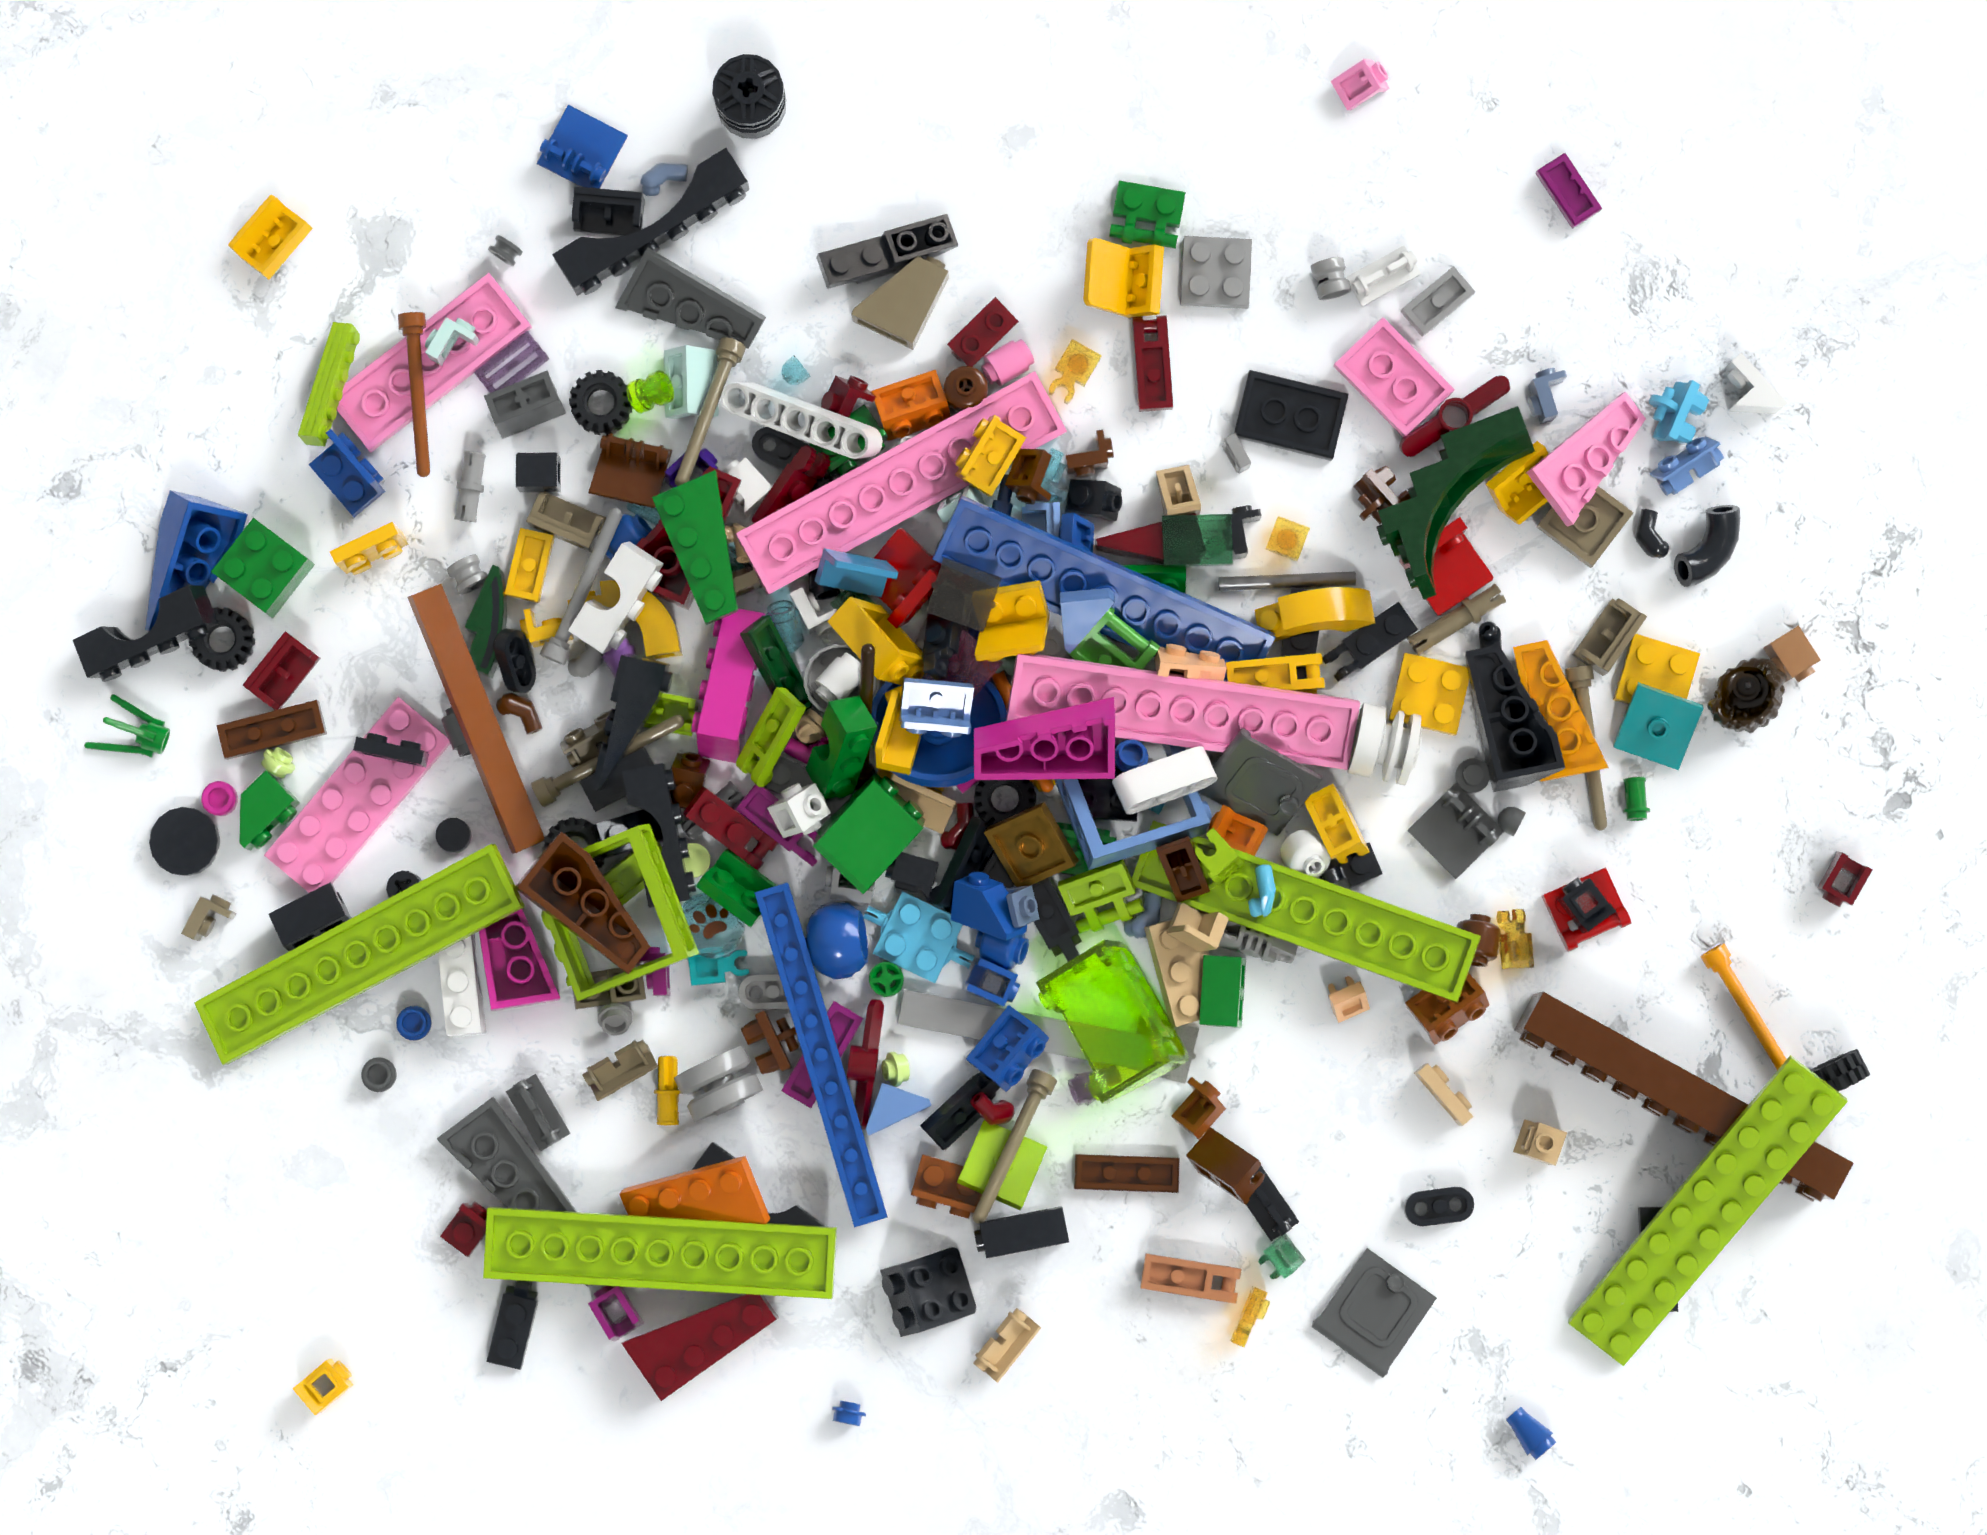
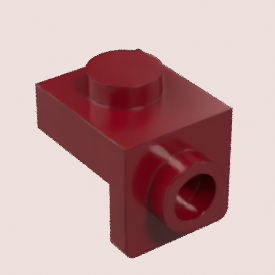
(844, 394)

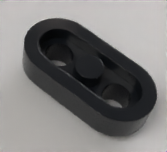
(785, 448)
(515, 660)
(1438, 1206)

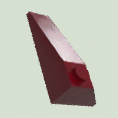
(674, 585)

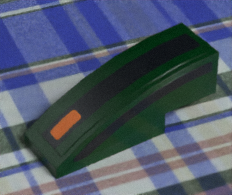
(487, 620)

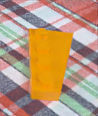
(1558, 705)

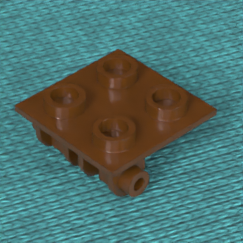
(630, 470)

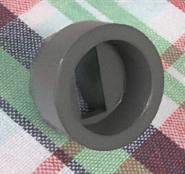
(1510, 819)

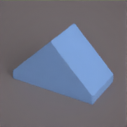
(1081, 613)
(893, 1106)

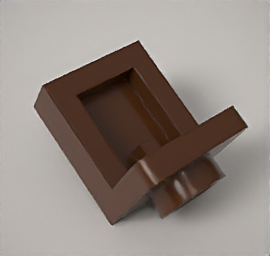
(1086, 463)
(689, 777)

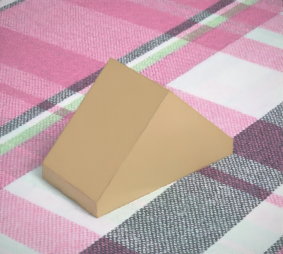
(1178, 491)

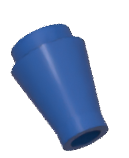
(1531, 1433)

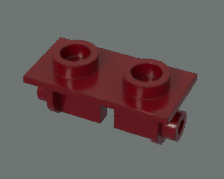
(982, 333)

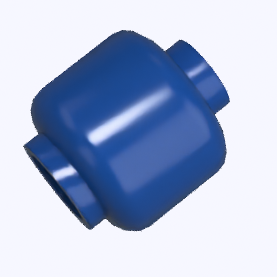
(629, 529)
(1001, 952)

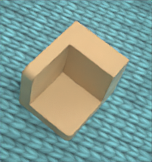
(1196, 929)

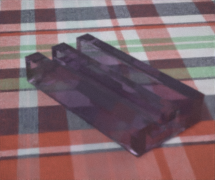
(505, 354)

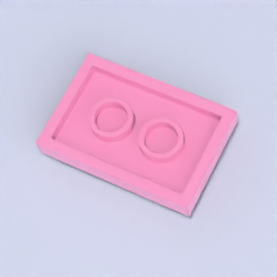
(1393, 377)

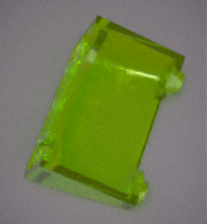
(1114, 1019)

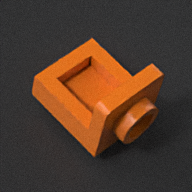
(1238, 830)

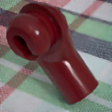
(991, 1112)

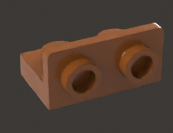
(1444, 1017)
(938, 1184)

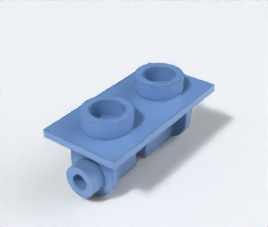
(1674, 470)

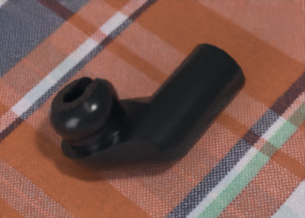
(1648, 538)

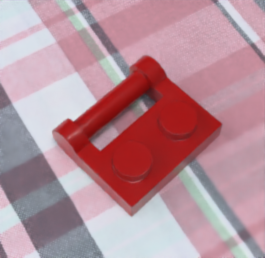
(1560, 917)

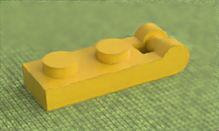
(1278, 672)

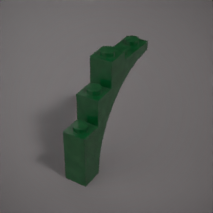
(1438, 489)

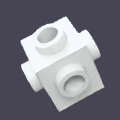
(799, 810)

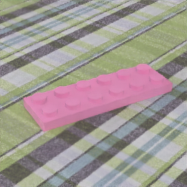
(379, 397)
(354, 802)

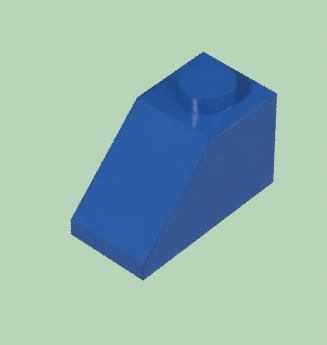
(983, 906)

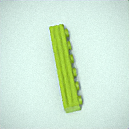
(329, 384)

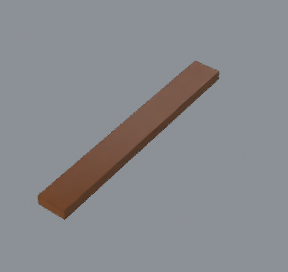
(476, 718)

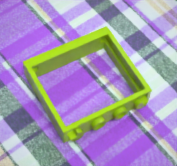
(665, 902)

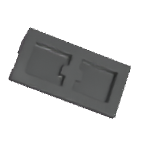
(524, 404)

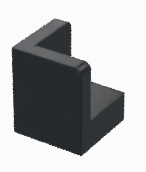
(538, 472)

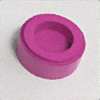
(219, 798)

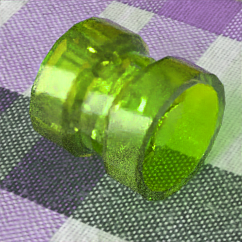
(647, 393)

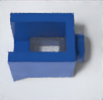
(992, 982)

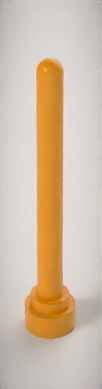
(1719, 961)

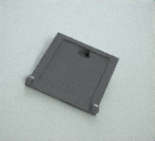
(1255, 780)
(1369, 1317)

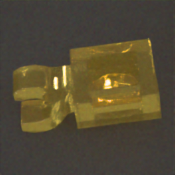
(1515, 944)

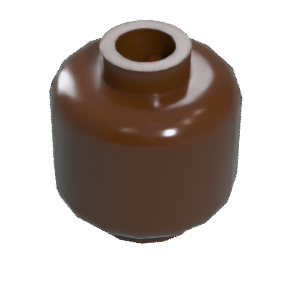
(956, 396)
(1490, 938)

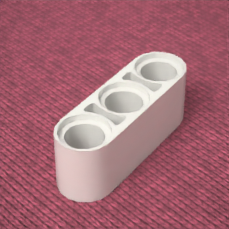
(1164, 780)

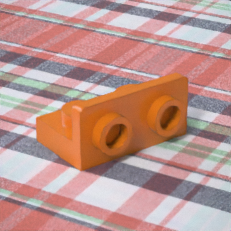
(911, 405)

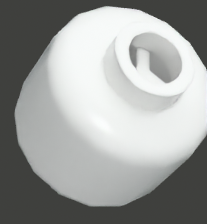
(1305, 853)

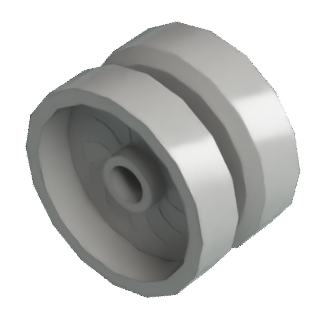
(718, 1083)

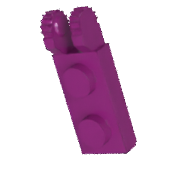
(755, 809)

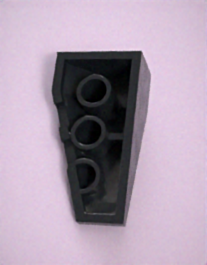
(1513, 732)

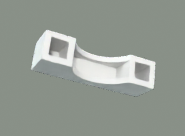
(461, 990)

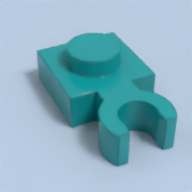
(712, 971)

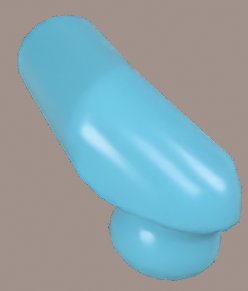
(1266, 890)

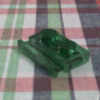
(1197, 540)

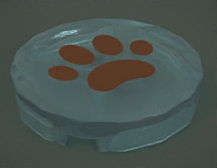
(712, 926)

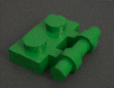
(1148, 205)

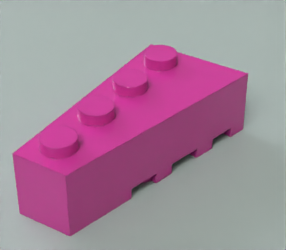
(726, 690)
(1049, 745)
(515, 965)

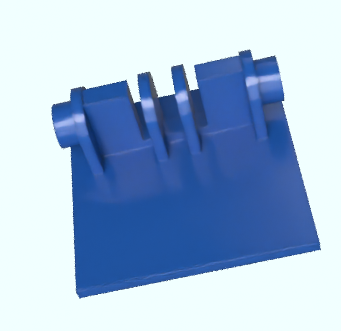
(581, 149)

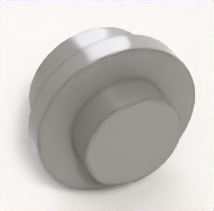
(615, 1018)

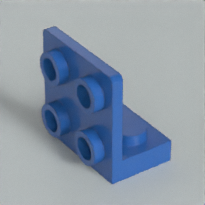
(350, 480)

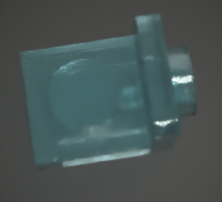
(1054, 473)

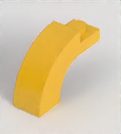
(1317, 610)

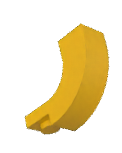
(657, 626)

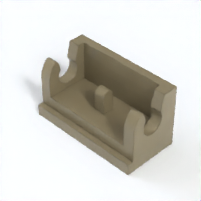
(565, 521)
(1609, 636)

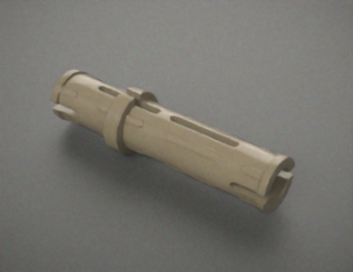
(1468, 612)

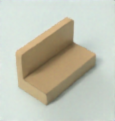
(935, 806)

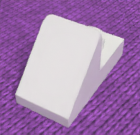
(1760, 395)

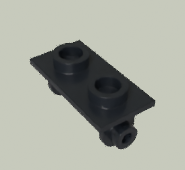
(1271, 1209)

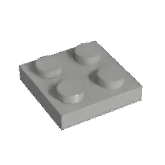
(1216, 272)

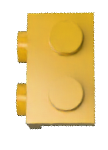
(269, 236)
(989, 455)
(1514, 489)

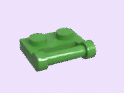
(1101, 650)

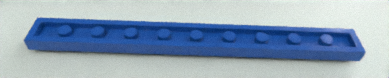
(821, 1055)

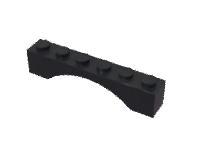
(594, 259)

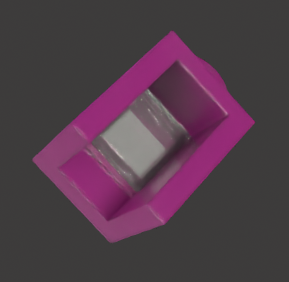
(615, 1312)

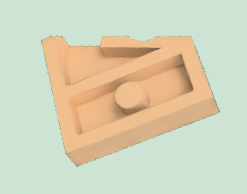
(1194, 666)

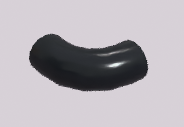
(1713, 550)

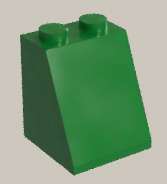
(869, 831)

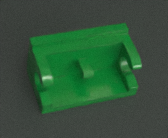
(1222, 991)

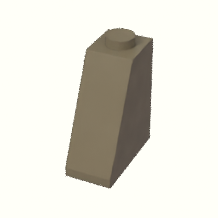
(904, 302)

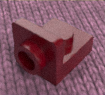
(466, 1228)

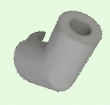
(586, 662)

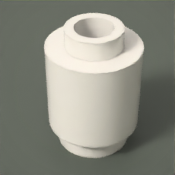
(839, 678)

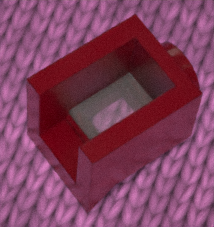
(1843, 880)

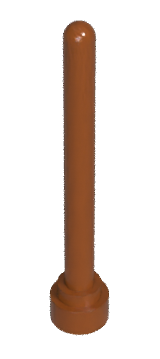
(412, 327)

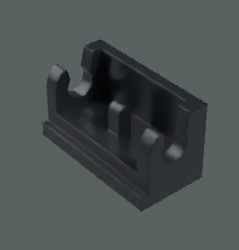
(607, 211)
(309, 916)

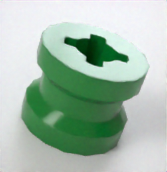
(882, 979)

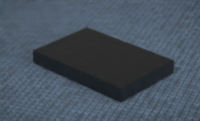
(1291, 415)

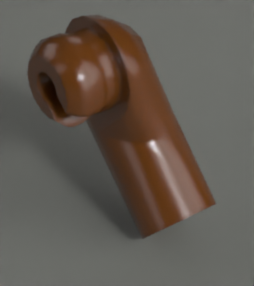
(522, 707)

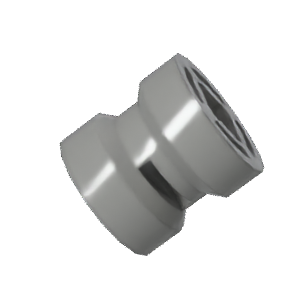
(1330, 278)

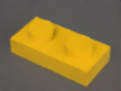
(529, 565)

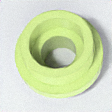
(278, 762)
(895, 1068)

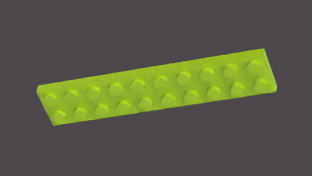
(1332, 922)
(359, 954)
(1707, 1210)
(660, 1252)

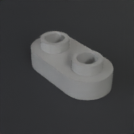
(773, 993)

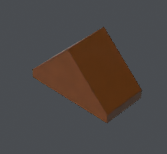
(1183, 869)

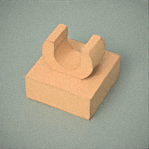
(1349, 1000)

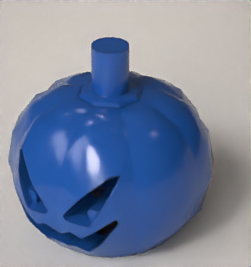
(837, 940)

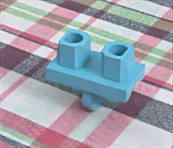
(1673, 409)

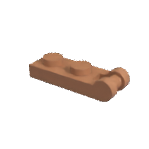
(1189, 1278)

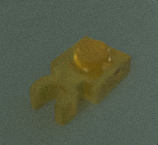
(1076, 367)
(1254, 1309)

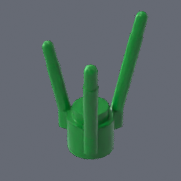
(151, 736)

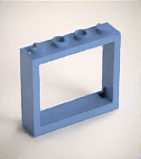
(1090, 842)

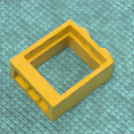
(895, 652)

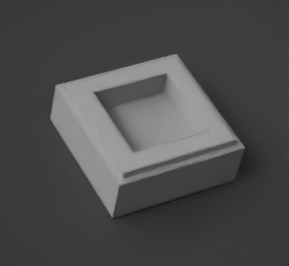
(1236, 453)

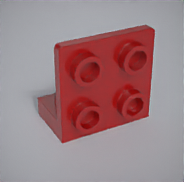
(1456, 569)
(916, 573)

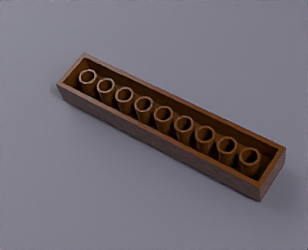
(1661, 1086)

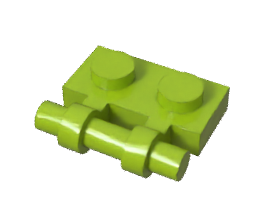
(1098, 888)

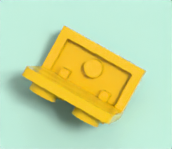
(1123, 278)

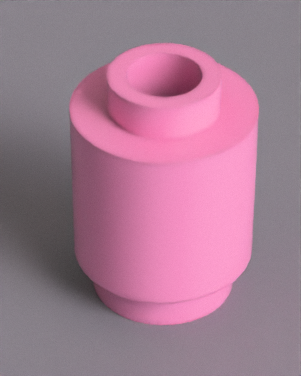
(1007, 362)

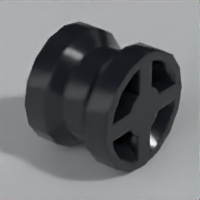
(397, 880)

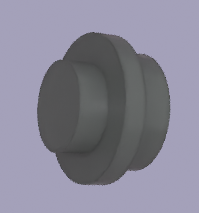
(1472, 775)
(378, 1074)

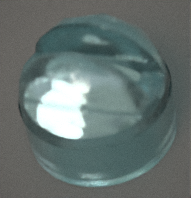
(794, 372)

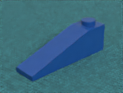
(190, 544)

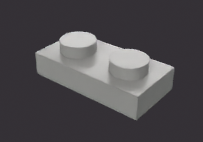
(1438, 301)

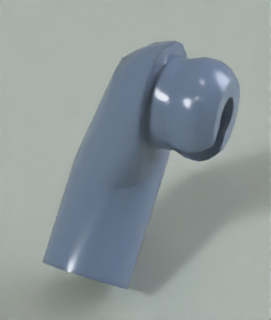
(1150, 916)

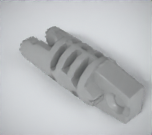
(1257, 944)

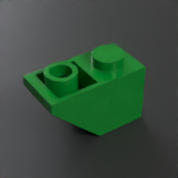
(263, 808)

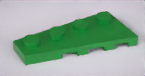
(698, 536)

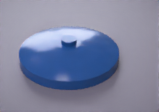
(940, 758)

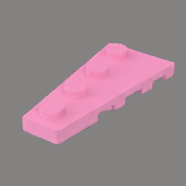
(1582, 460)

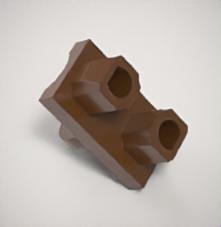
(1376, 492)
(763, 1028)

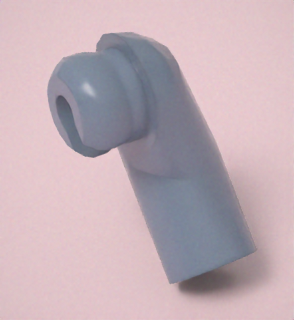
(659, 174)

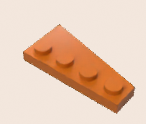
(709, 1193)

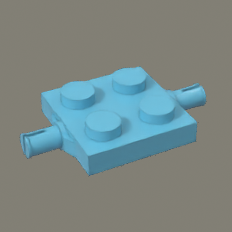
(918, 937)

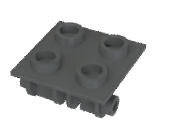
(1455, 830)

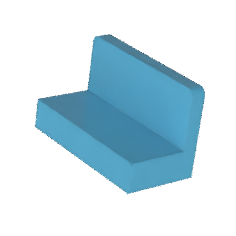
(854, 572)

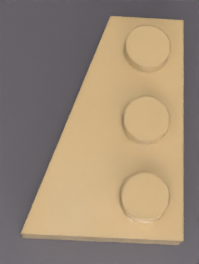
(1178, 973)

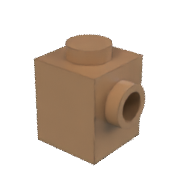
(1793, 654)

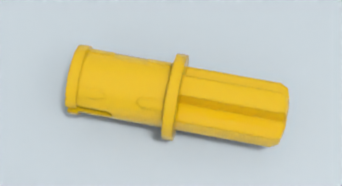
(667, 1091)

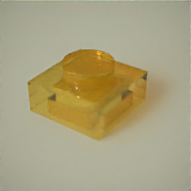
(1287, 538)

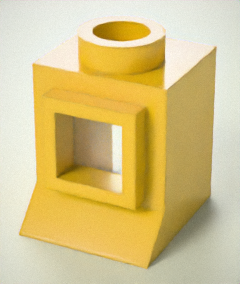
(324, 1385)

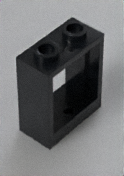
(1022, 1232)

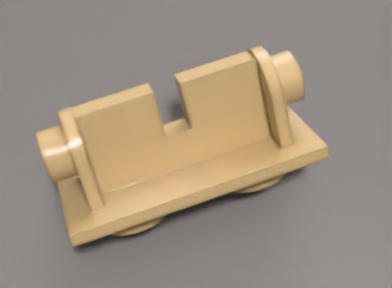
(1013, 1338)

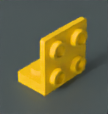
(1015, 624)

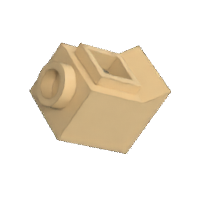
(1540, 1142)

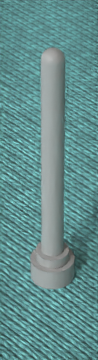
(557, 647)

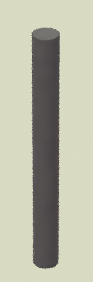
(1286, 581)

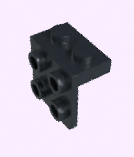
(928, 1291)

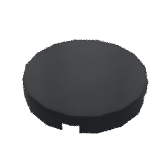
(184, 841)

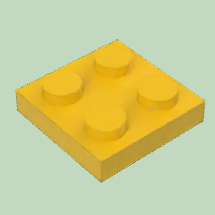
(359, 553)
(1657, 666)
(1430, 690)

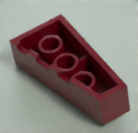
(692, 1344)

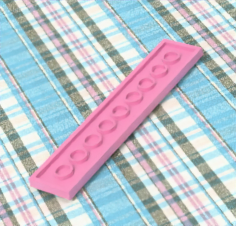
(889, 486)
(1189, 710)

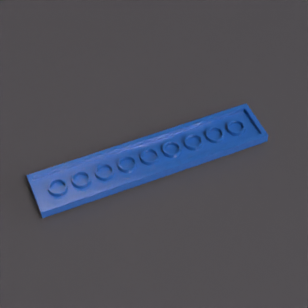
(1154, 610)

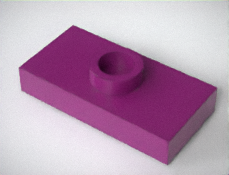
(1568, 190)

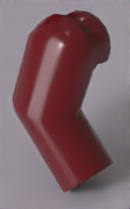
(951, 839)

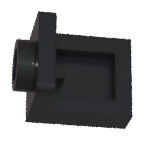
(1094, 499)
(1239, 516)

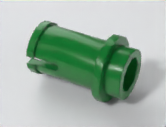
(1635, 799)

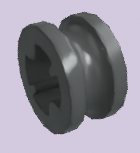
(505, 250)

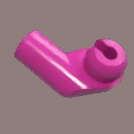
(801, 751)

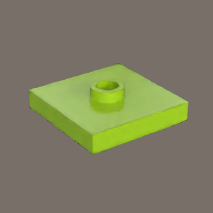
(984, 1156)

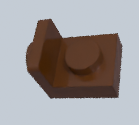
(1027, 475)

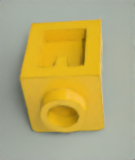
(538, 635)

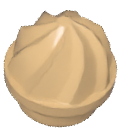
(809, 727)

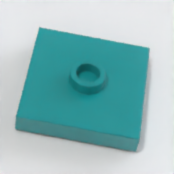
(1658, 726)

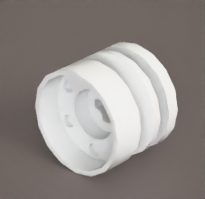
(1385, 744)

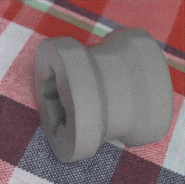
(467, 574)

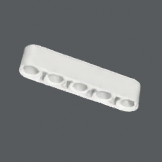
(816, 419)

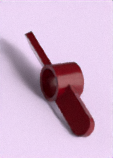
(1470, 404)
(864, 1060)

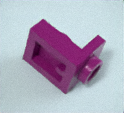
(660, 979)

